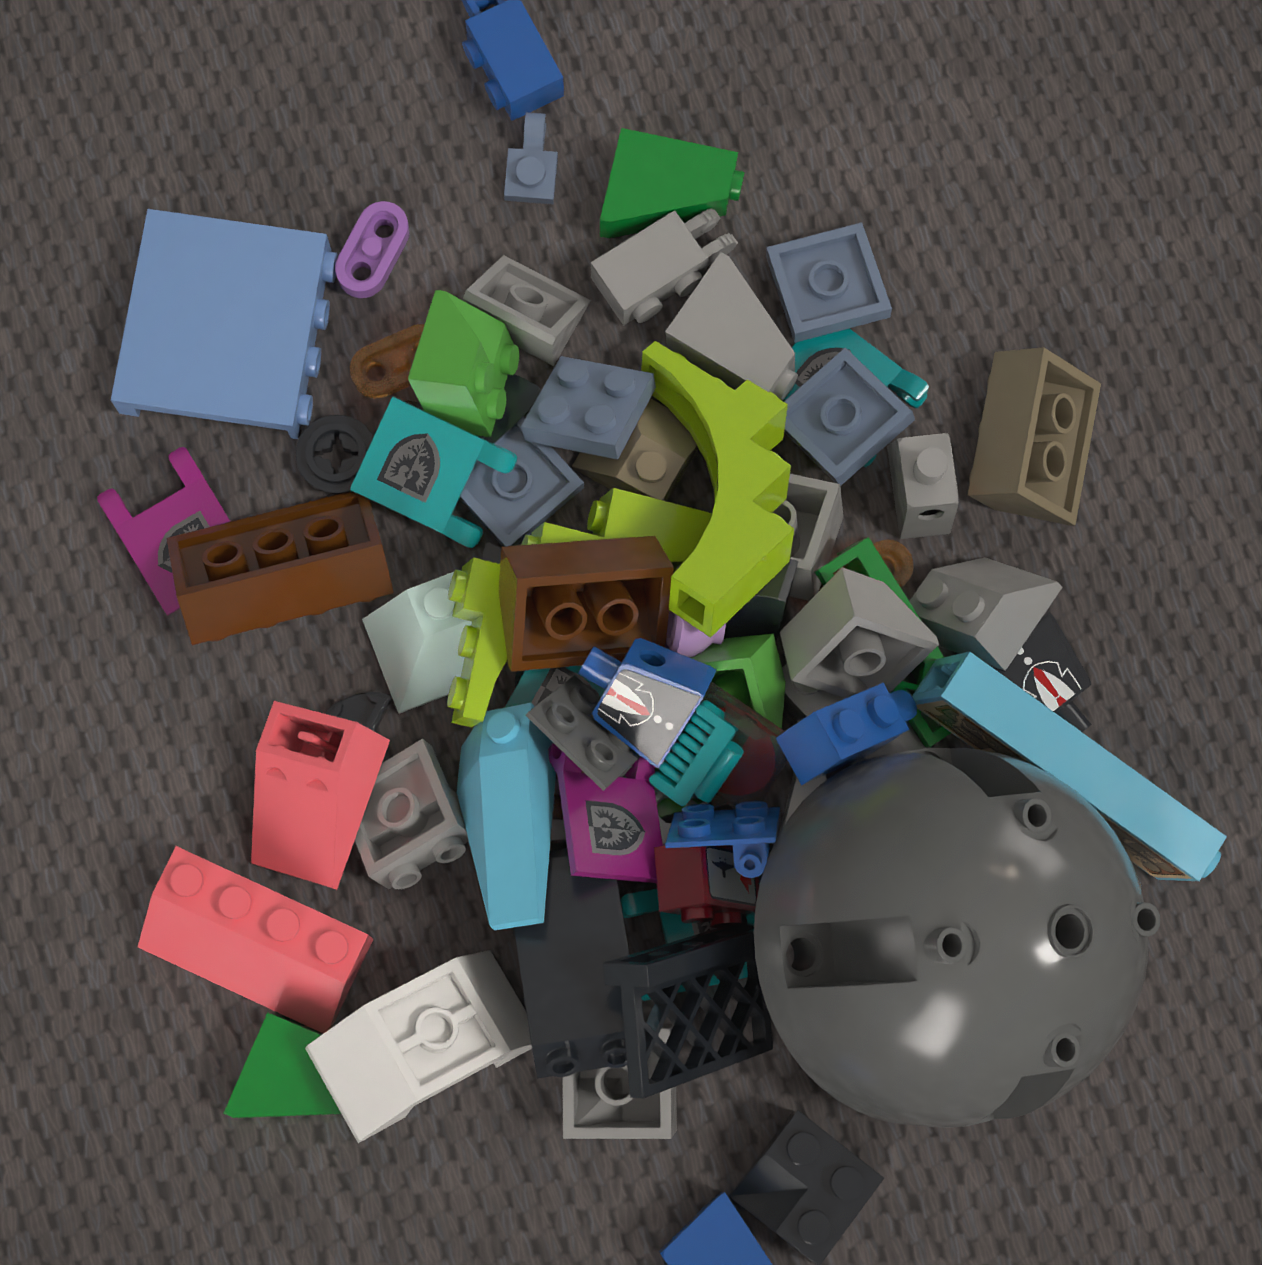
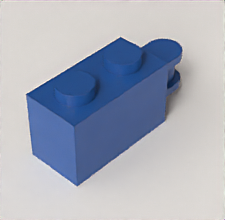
(512, 56)
(846, 731)

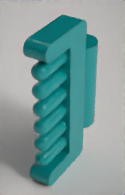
(707, 768)

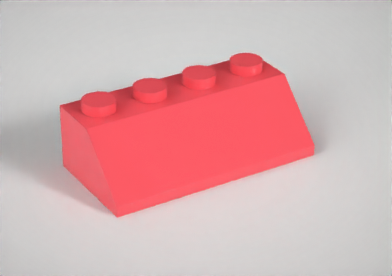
(252, 940)

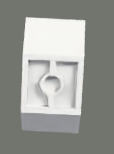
(420, 1041)

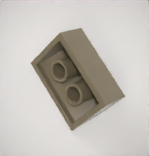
(1034, 436)

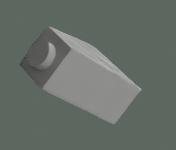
(731, 333)

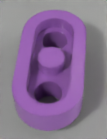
(370, 251)

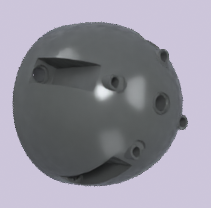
(950, 936)

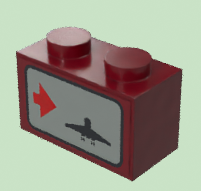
(704, 885)

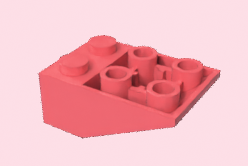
(311, 791)

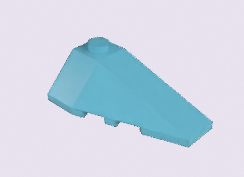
(508, 813)

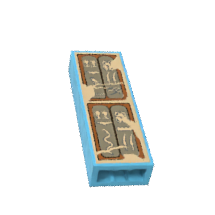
(1006, 720)

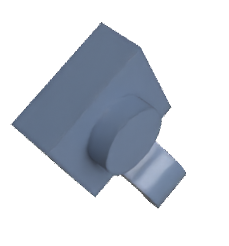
(531, 170)

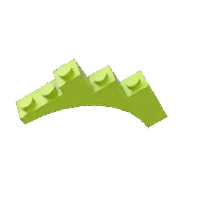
(744, 539)
(477, 585)

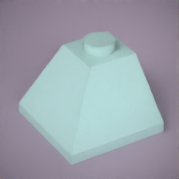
(418, 643)

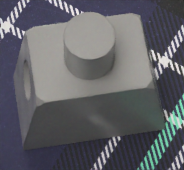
(921, 482)

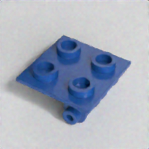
(746, 827)

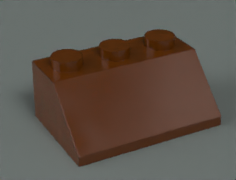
(582, 596)

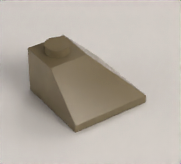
(651, 459)

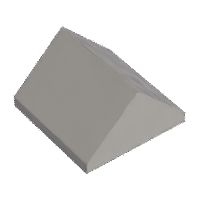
(533, 307)

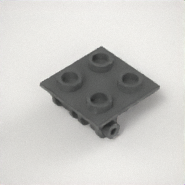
(569, 724)

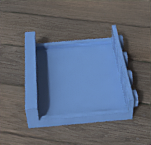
(224, 321)

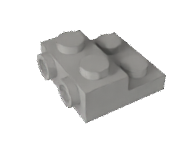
(410, 819)

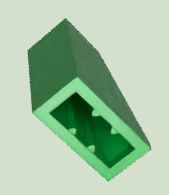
(664, 175)
(280, 1076)

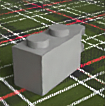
(657, 265)

